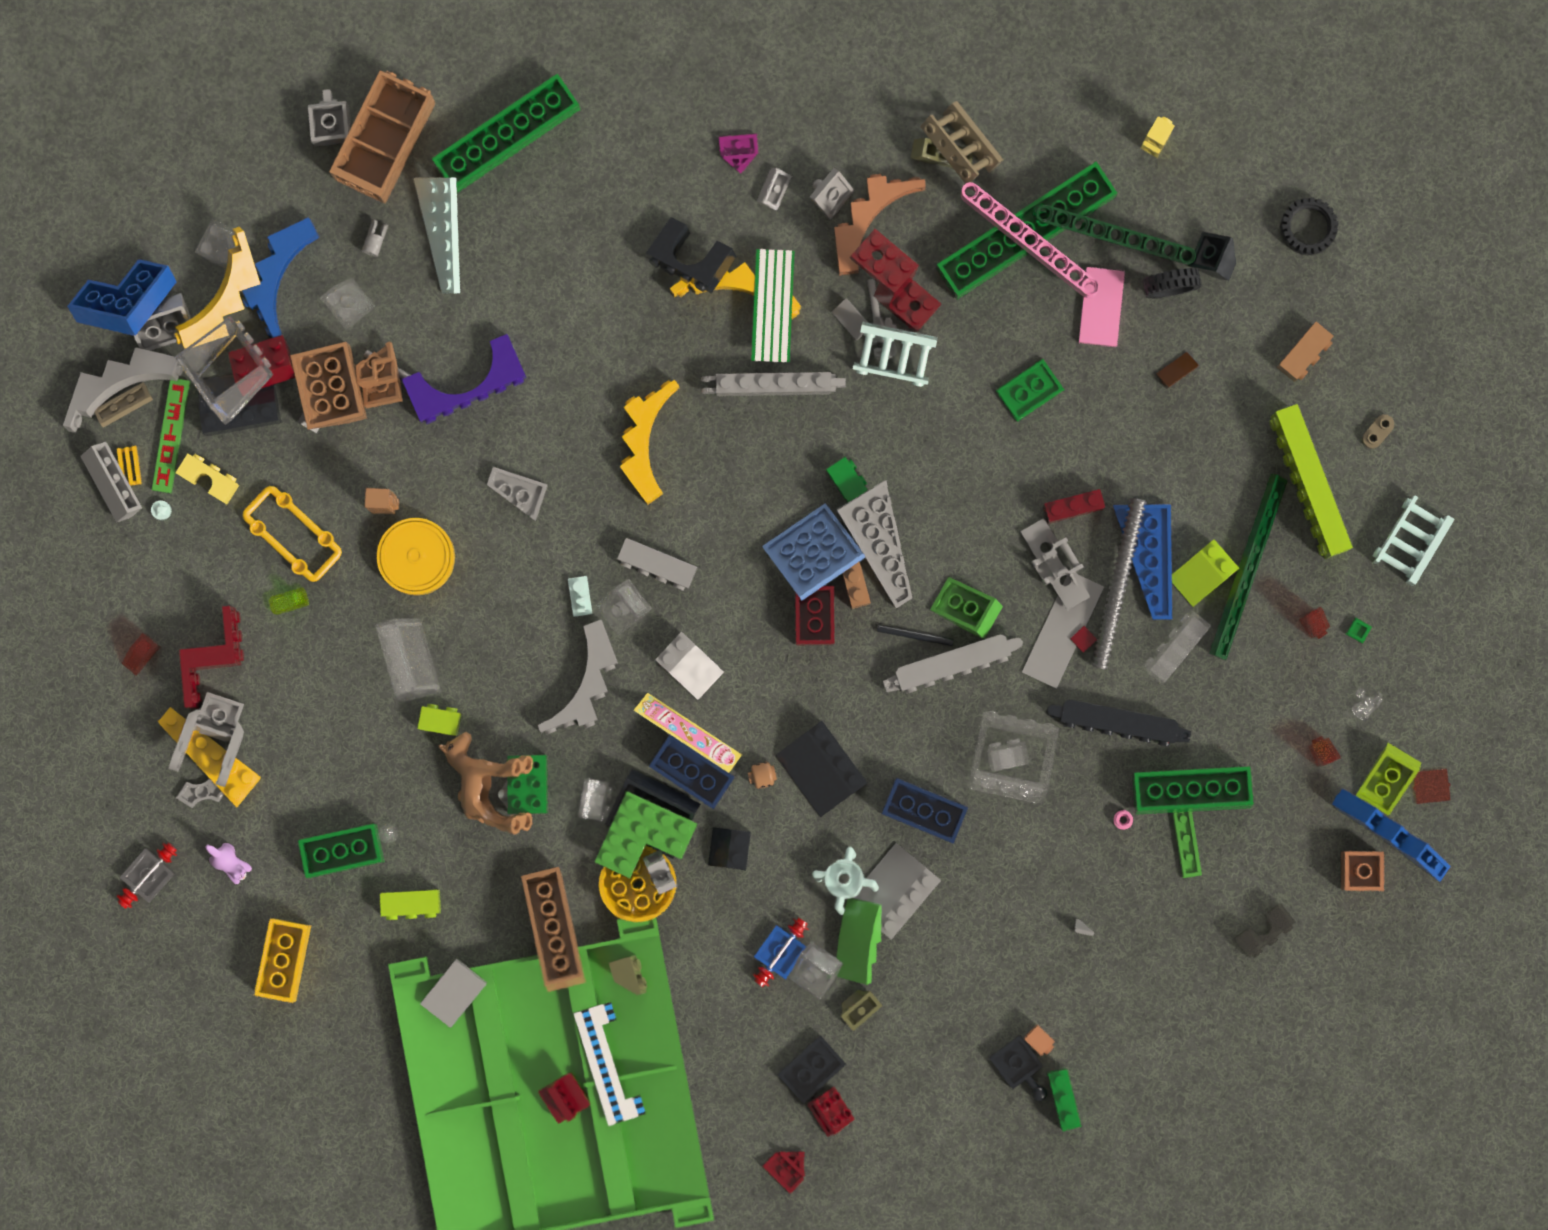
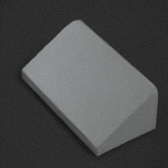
(774, 188)
(849, 318)

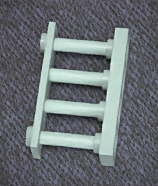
(907, 338)
(1422, 557)

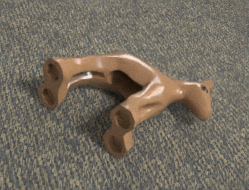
(477, 782)

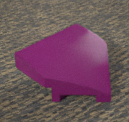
(739, 150)

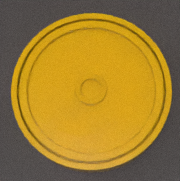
(415, 556)

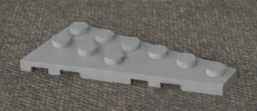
(876, 534)

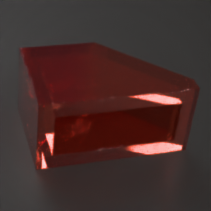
(1315, 623)
(140, 653)
(1323, 751)

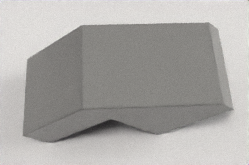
(659, 872)

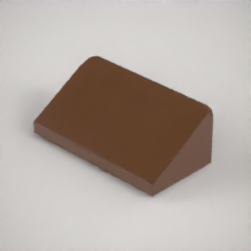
(1177, 370)

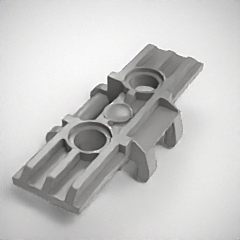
(1050, 566)

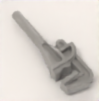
(879, 321)

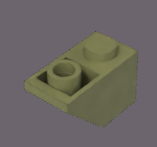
(628, 974)

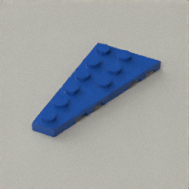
(1153, 557)

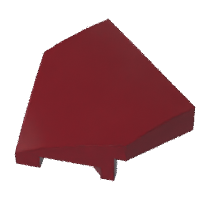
(786, 1169)

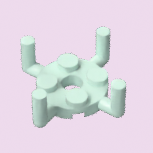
(849, 889)

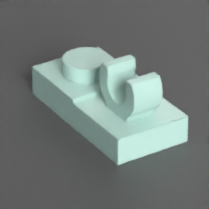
(580, 596)

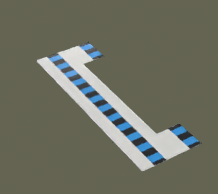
(602, 1065)

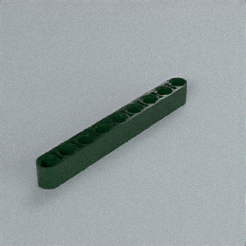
(1105, 234)

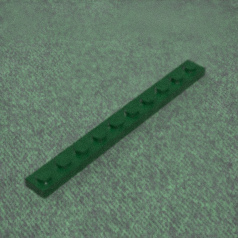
(1248, 567)

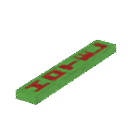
(171, 436)

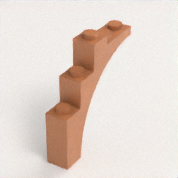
(863, 212)

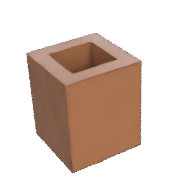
(1039, 1040)

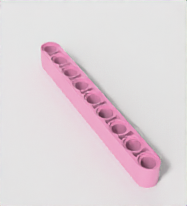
(1033, 249)

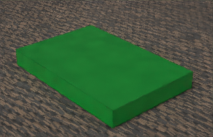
(1030, 390)

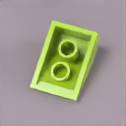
(1203, 573)
(1388, 779)

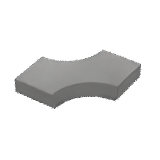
(194, 793)

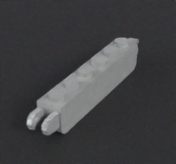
(773, 384)
(952, 662)

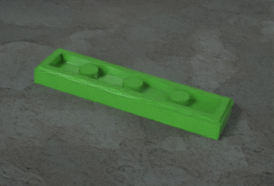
(1187, 844)

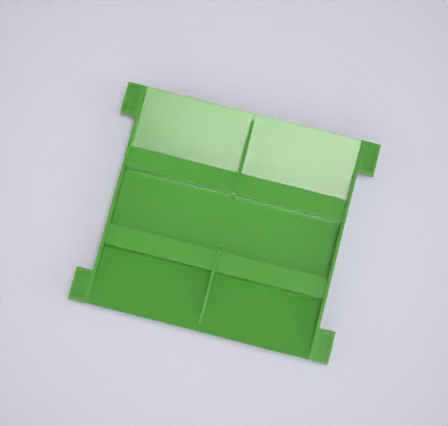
(487, 1133)

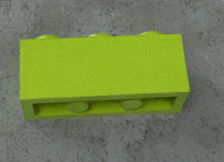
(410, 904)

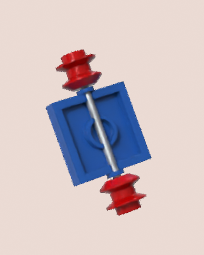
(780, 952)

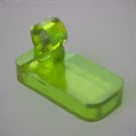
(289, 601)

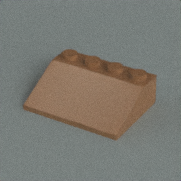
(328, 386)

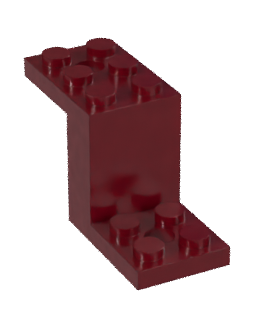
(895, 280)
(211, 657)

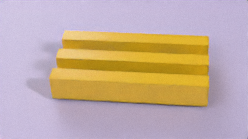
(136, 464)

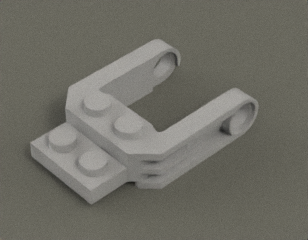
(218, 720)

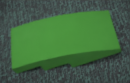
(858, 940)

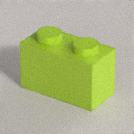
(439, 720)

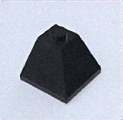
(1215, 256)

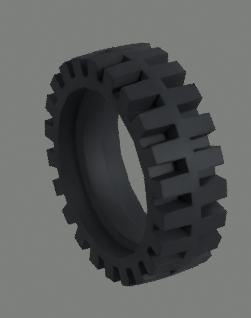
(1325, 210)
(1172, 283)

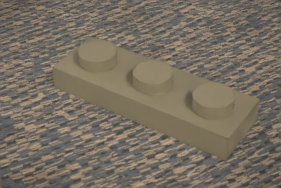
(123, 404)

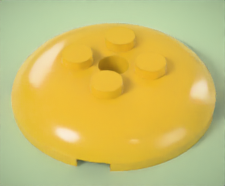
(632, 903)

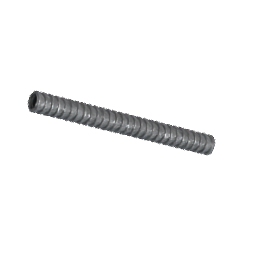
(1118, 583)

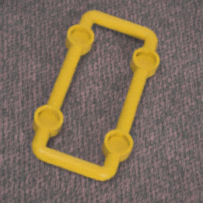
(298, 566)

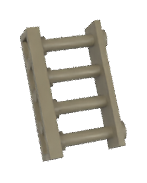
(970, 134)

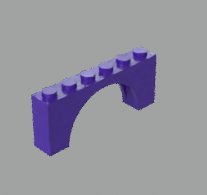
(433, 403)

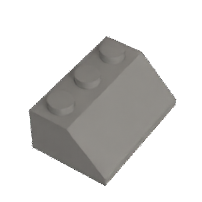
(161, 325)

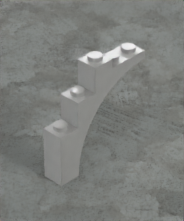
(580, 707)

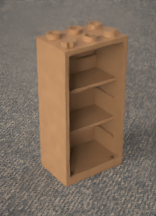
(382, 136)

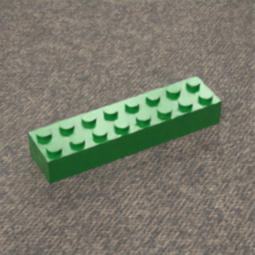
(507, 133)

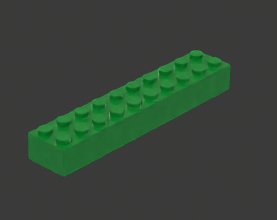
(996, 251)

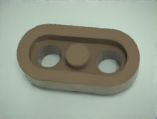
(1378, 431)

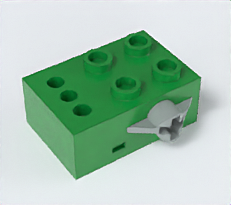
(527, 791)

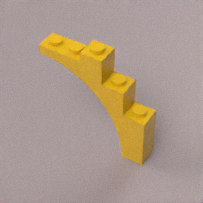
(637, 439)

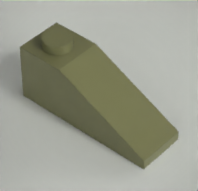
(927, 152)

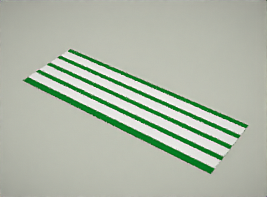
(772, 305)

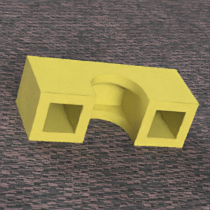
(1157, 136)
(222, 486)

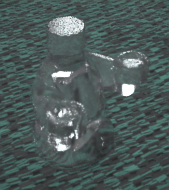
(1367, 704)

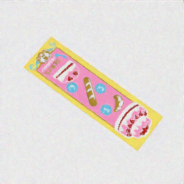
(688, 732)

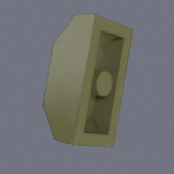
(859, 1008)

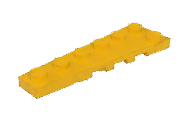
(209, 758)

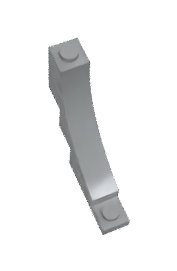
(94, 390)

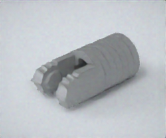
(373, 242)

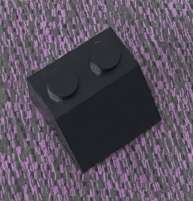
(729, 848)

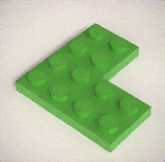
(642, 823)

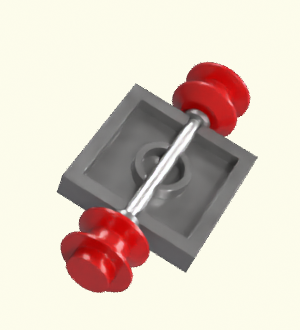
(147, 875)

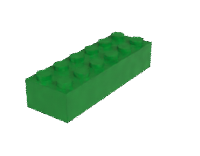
(1192, 790)

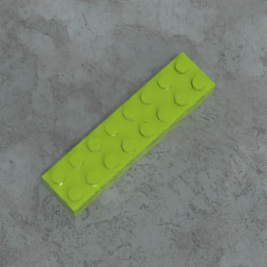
(1310, 481)

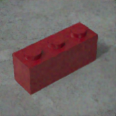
(1074, 506)

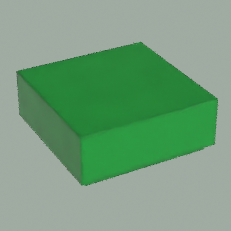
(1358, 630)

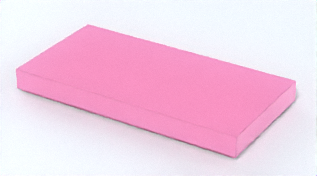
(1102, 312)

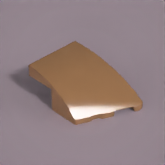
(379, 378)

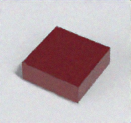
(1083, 639)

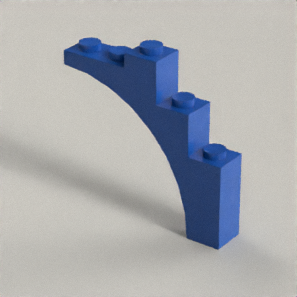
(286, 246)

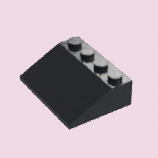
(258, 412)
(821, 768)
(657, 794)

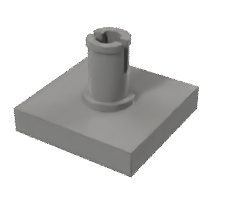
(831, 193)

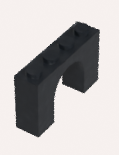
(704, 274)

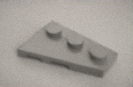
(518, 490)

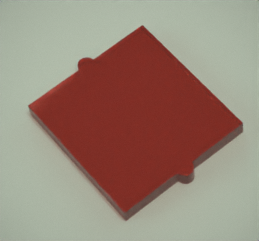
(1432, 786)

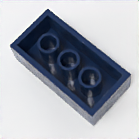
(691, 771)
(924, 810)

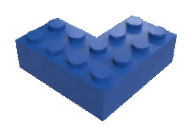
(123, 306)

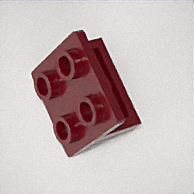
(564, 1098)
(831, 1112)

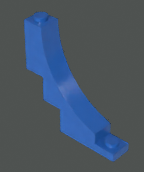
(1392, 833)

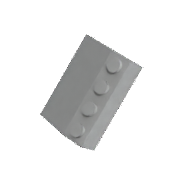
(902, 888)

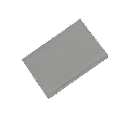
(453, 993)

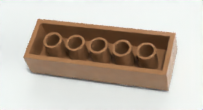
(553, 929)

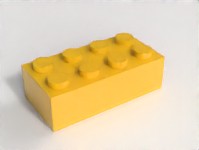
(282, 960)

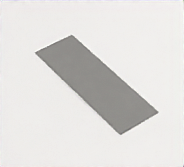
(1054, 646)

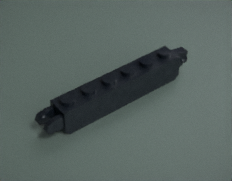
(1119, 721)

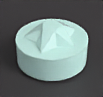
(161, 510)

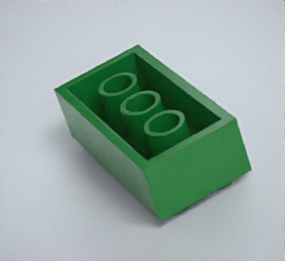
(341, 851)

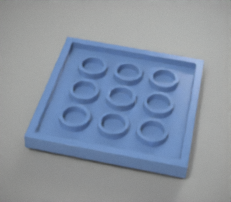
(813, 551)

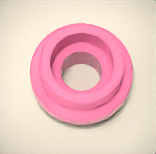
(1118, 824)

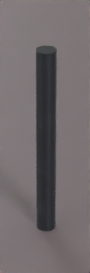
(915, 635)

